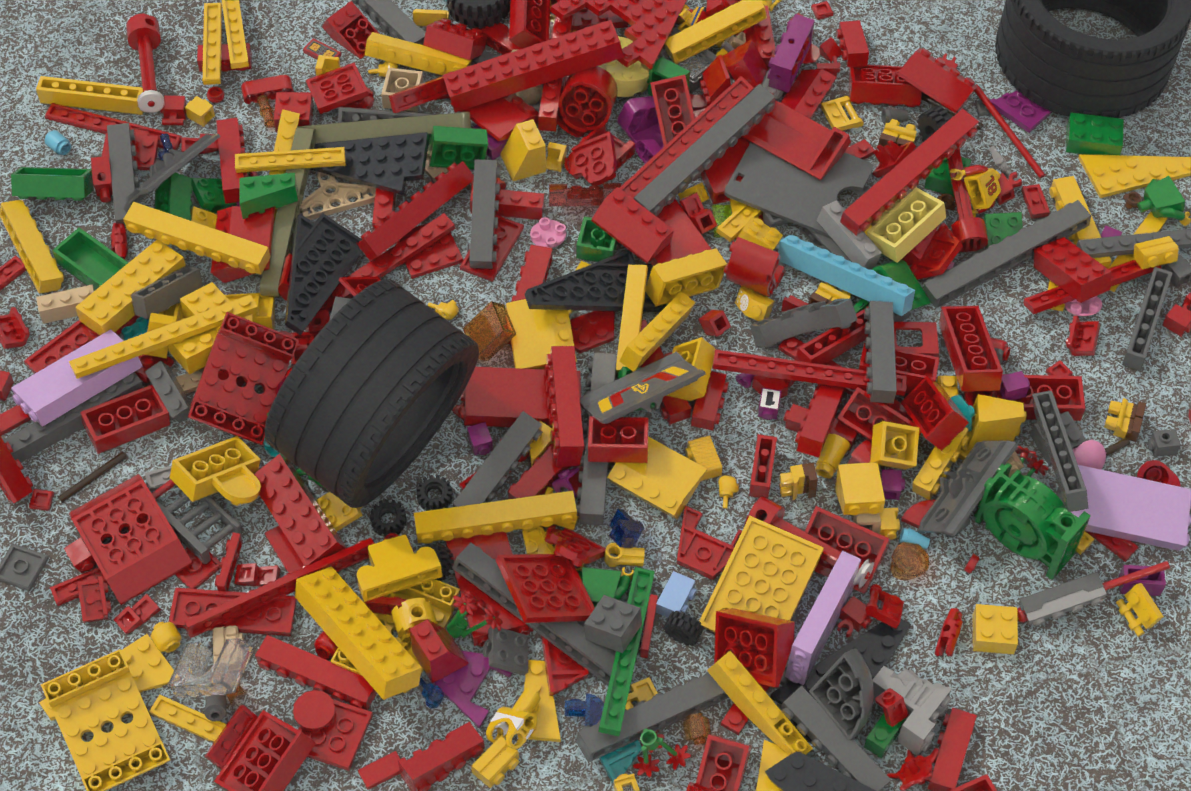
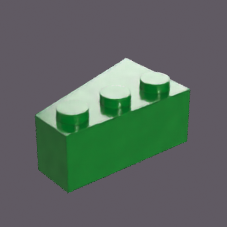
(267, 191)

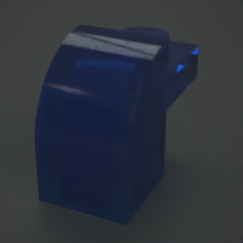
(625, 530)
(590, 709)

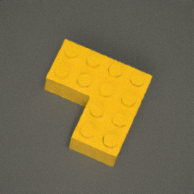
(194, 351)

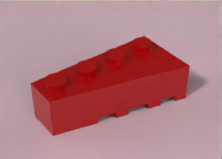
(441, 758)

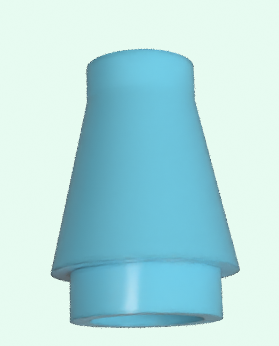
(911, 536)

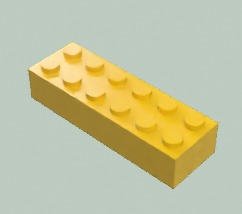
(112, 302)

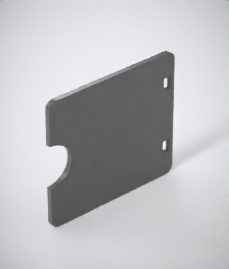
(790, 192)

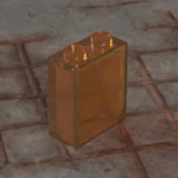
(490, 330)

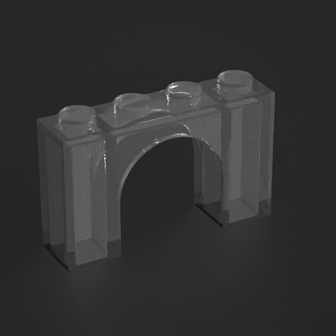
(224, 676)

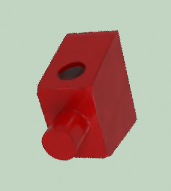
(102, 177)

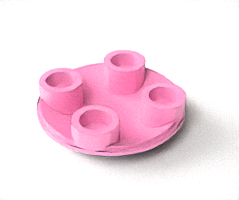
(548, 233)
(1085, 308)
(1090, 454)

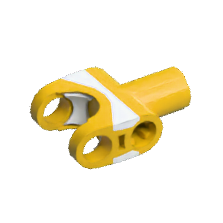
(515, 720)

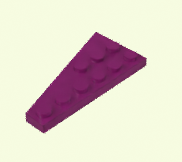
(1020, 110)

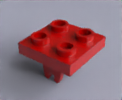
(891, 156)

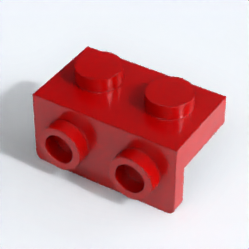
(13, 330)
(1083, 337)
(93, 600)

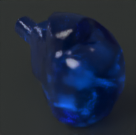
(432, 694)

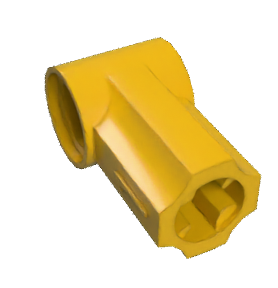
(626, 556)

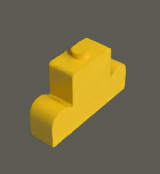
(396, 568)

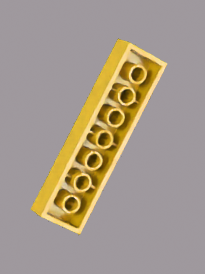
(358, 633)

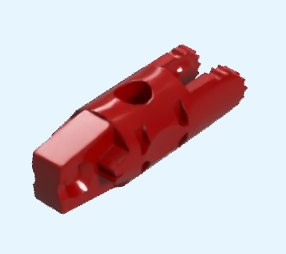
(119, 240)
(949, 633)

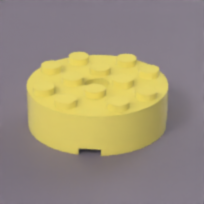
(628, 79)

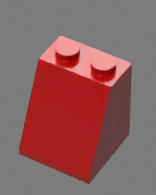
(746, 62)
(436, 650)

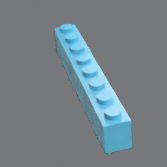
(845, 274)

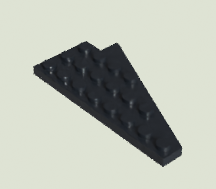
(381, 160)
(319, 258)
(590, 288)
(875, 646)

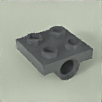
(507, 650)

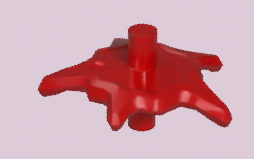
(915, 769)

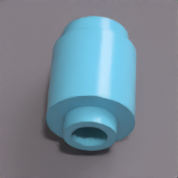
(57, 142)

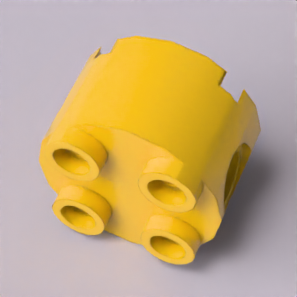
(410, 614)

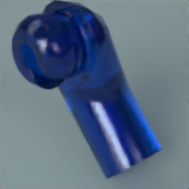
(167, 145)

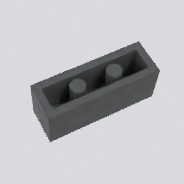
(169, 391)

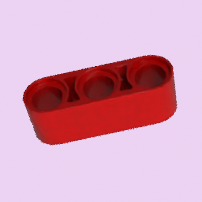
(266, 86)

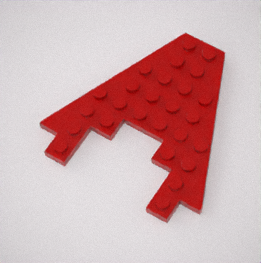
(649, 21)

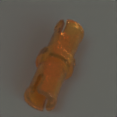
(266, 111)

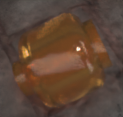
(696, 728)

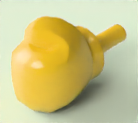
(382, 70)
(446, 310)
(727, 486)

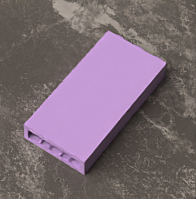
(57, 390)
(1136, 508)
(822, 618)

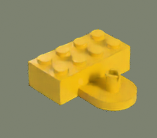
(219, 468)

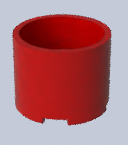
(589, 86)

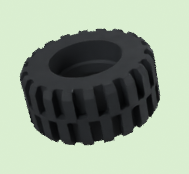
(478, 12)

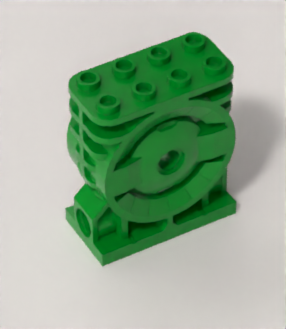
(1030, 519)

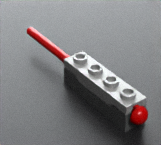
(1074, 595)

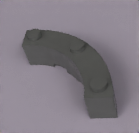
(803, 320)

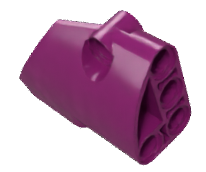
(641, 125)

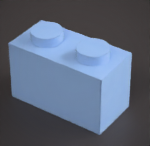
(676, 595)

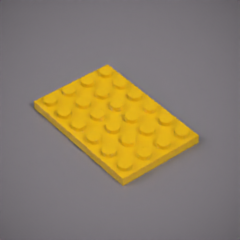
(764, 573)

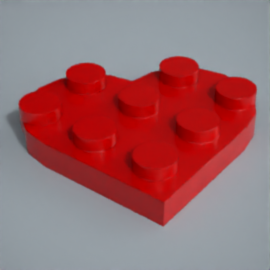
(593, 160)
(573, 546)

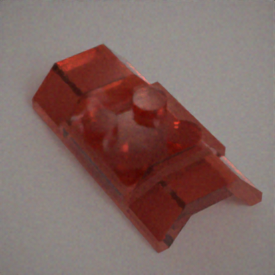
(577, 196)

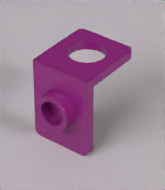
(562, 480)

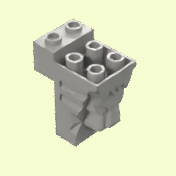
(923, 703)

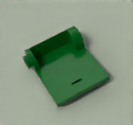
(902, 274)

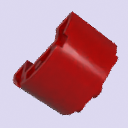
(754, 267)

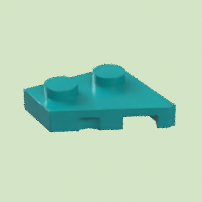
(618, 761)

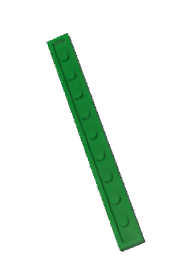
(624, 662)

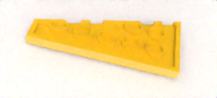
(1126, 173)
(146, 666)

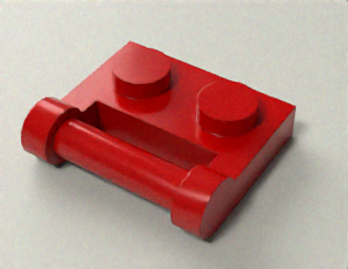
(890, 609)

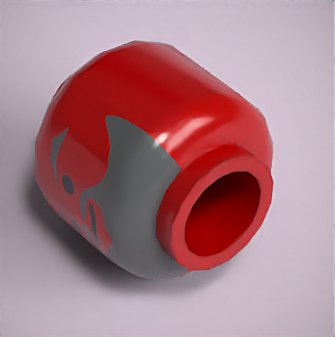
(1001, 348)

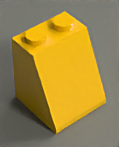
(524, 151)
(995, 420)
(859, 489)

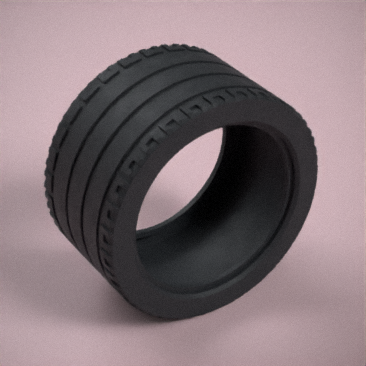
(1089, 73)
(370, 392)

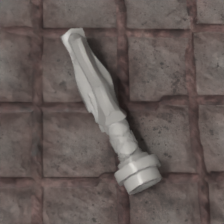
(1001, 162)

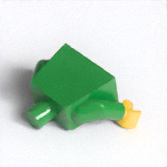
(1164, 201)
(604, 582)

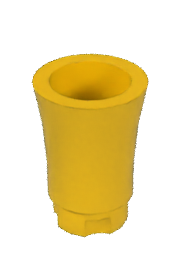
(831, 455)

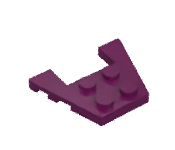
(464, 683)

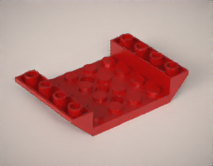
(248, 353)
(133, 559)

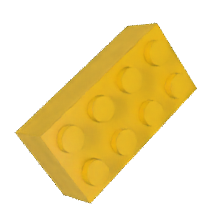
(687, 275)

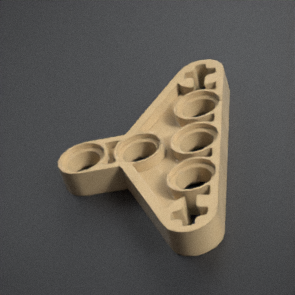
(342, 193)

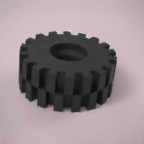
(931, 121)

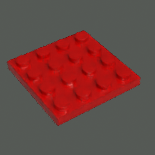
(545, 588)

